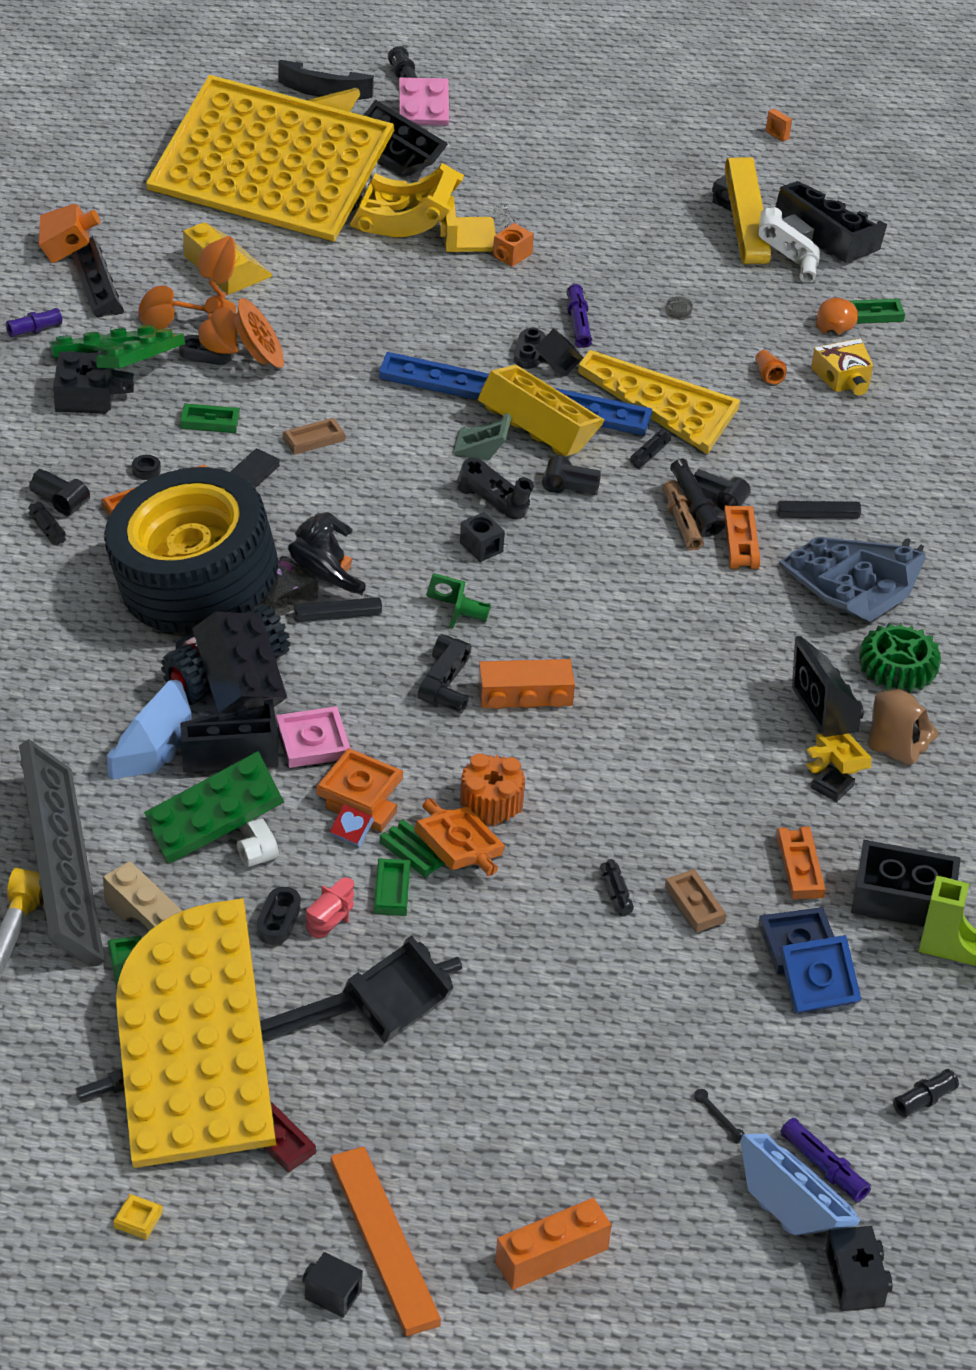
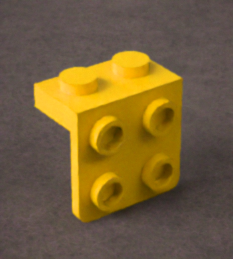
(466, 233)

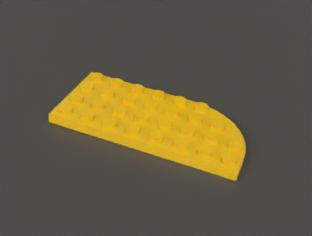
(193, 1039)

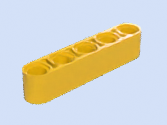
(746, 209)

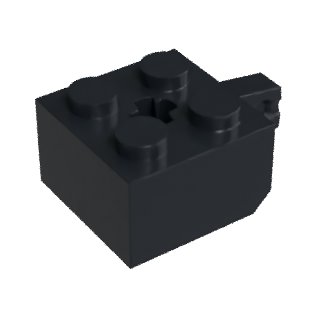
(84, 387)

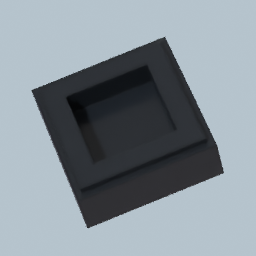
(832, 783)

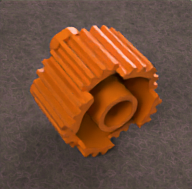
(493, 788)

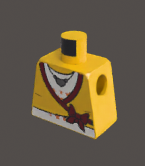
(844, 366)

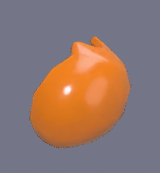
(836, 315)

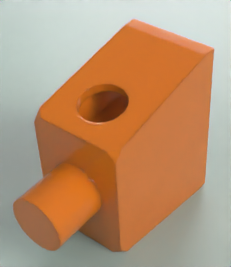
(65, 231)

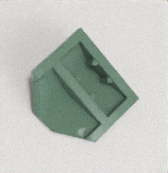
(482, 440)

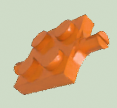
(459, 837)

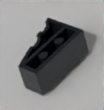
(220, 742)

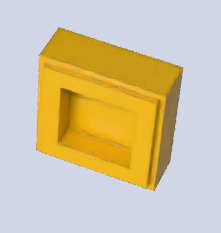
(138, 1216)

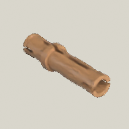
(674, 494)

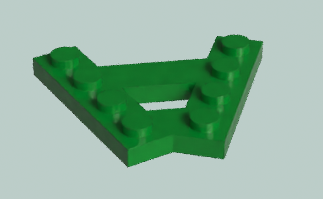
(120, 346)

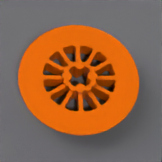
(258, 334)

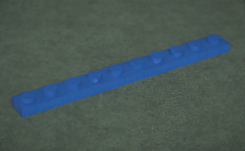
(469, 384)

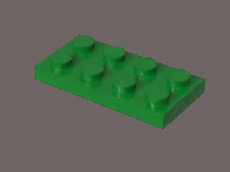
(213, 807)

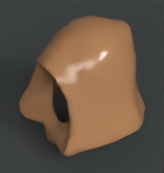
(893, 726)

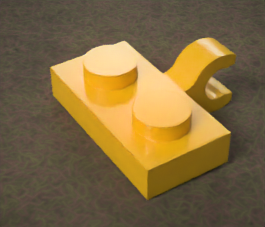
(841, 751)

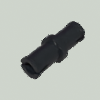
(925, 1093)

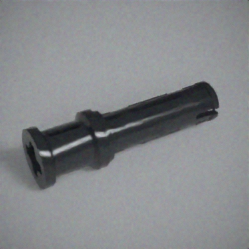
(402, 65)
(701, 507)

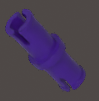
(33, 322)

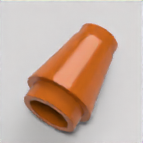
(770, 367)

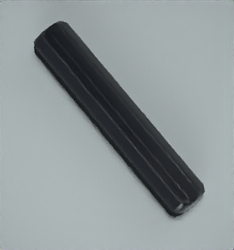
(818, 509)
(337, 609)

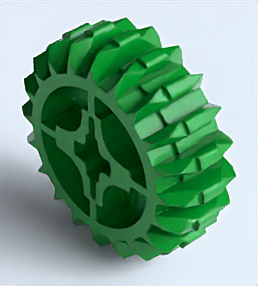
(899, 659)

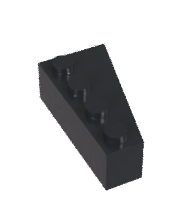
(834, 227)

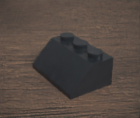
(824, 691)

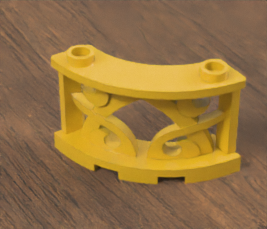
(426, 198)

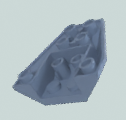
(856, 575)

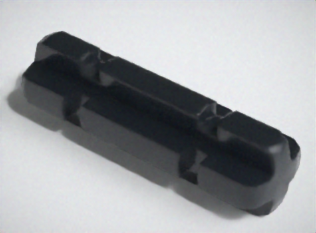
(650, 448)
(47, 523)
(616, 887)

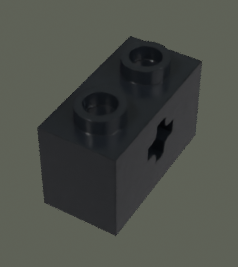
(858, 1268)

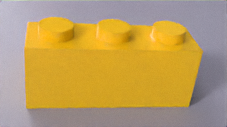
(246, 269)

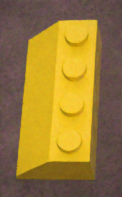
(539, 409)

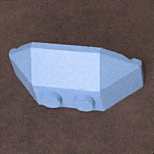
(151, 735)
(792, 1189)

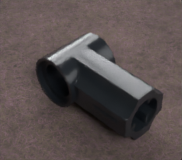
(563, 475)
(723, 491)
(64, 495)

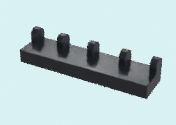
(97, 280)

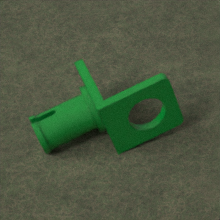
(462, 605)

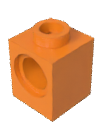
(513, 244)

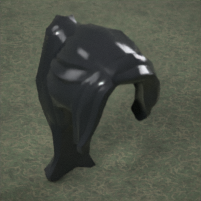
(319, 551)

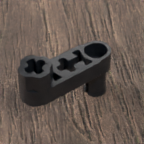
(478, 478)
(451, 657)

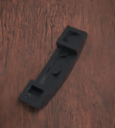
(319, 83)

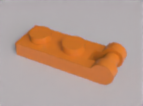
(741, 537)
(800, 863)

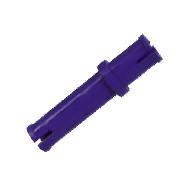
(578, 309)
(835, 1168)

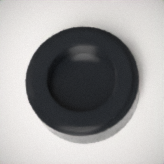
(146, 467)

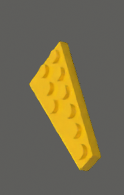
(679, 406)

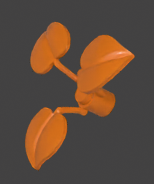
(219, 331)

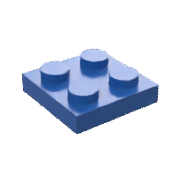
(820, 974)

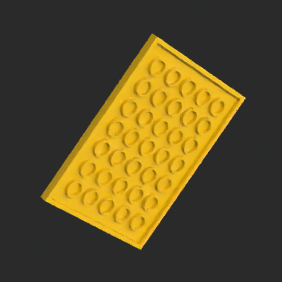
(271, 157)

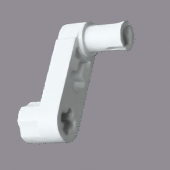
(776, 232)
(259, 843)

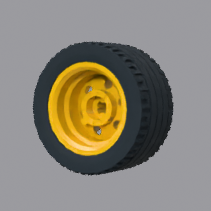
(191, 548)

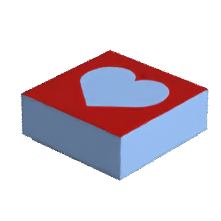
(351, 825)

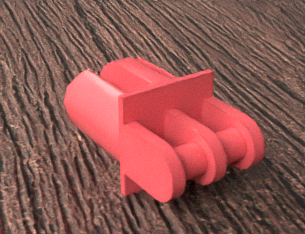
(330, 908)

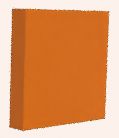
(359, 782)

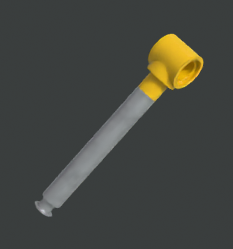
(23, 895)

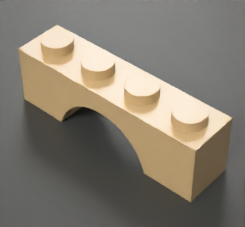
(136, 896)

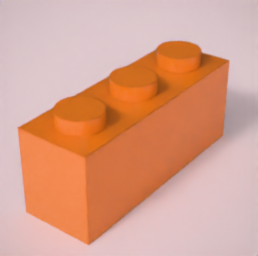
(526, 683)
(552, 1243)

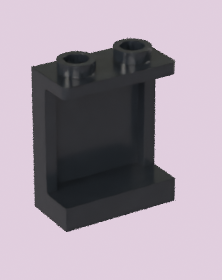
(399, 989)

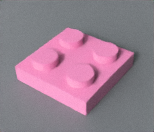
(424, 100)
(312, 736)

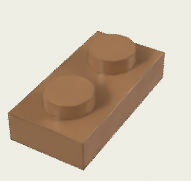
(695, 900)

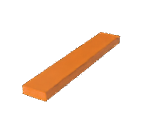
(385, 1242)

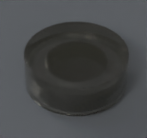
(679, 308)

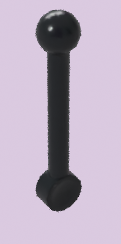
(701, 1096)

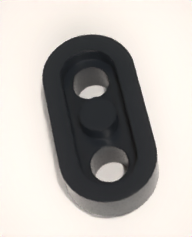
(195, 351)
(525, 353)
(277, 917)

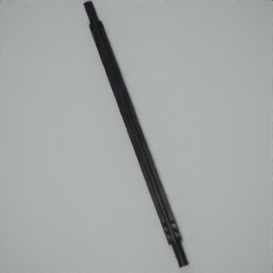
(270, 1028)

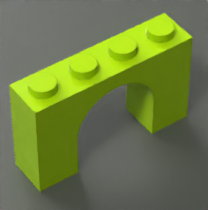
(946, 927)

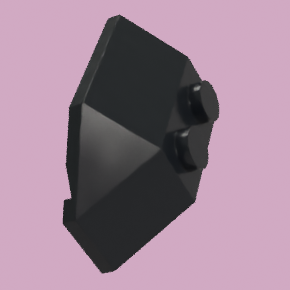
(409, 146)

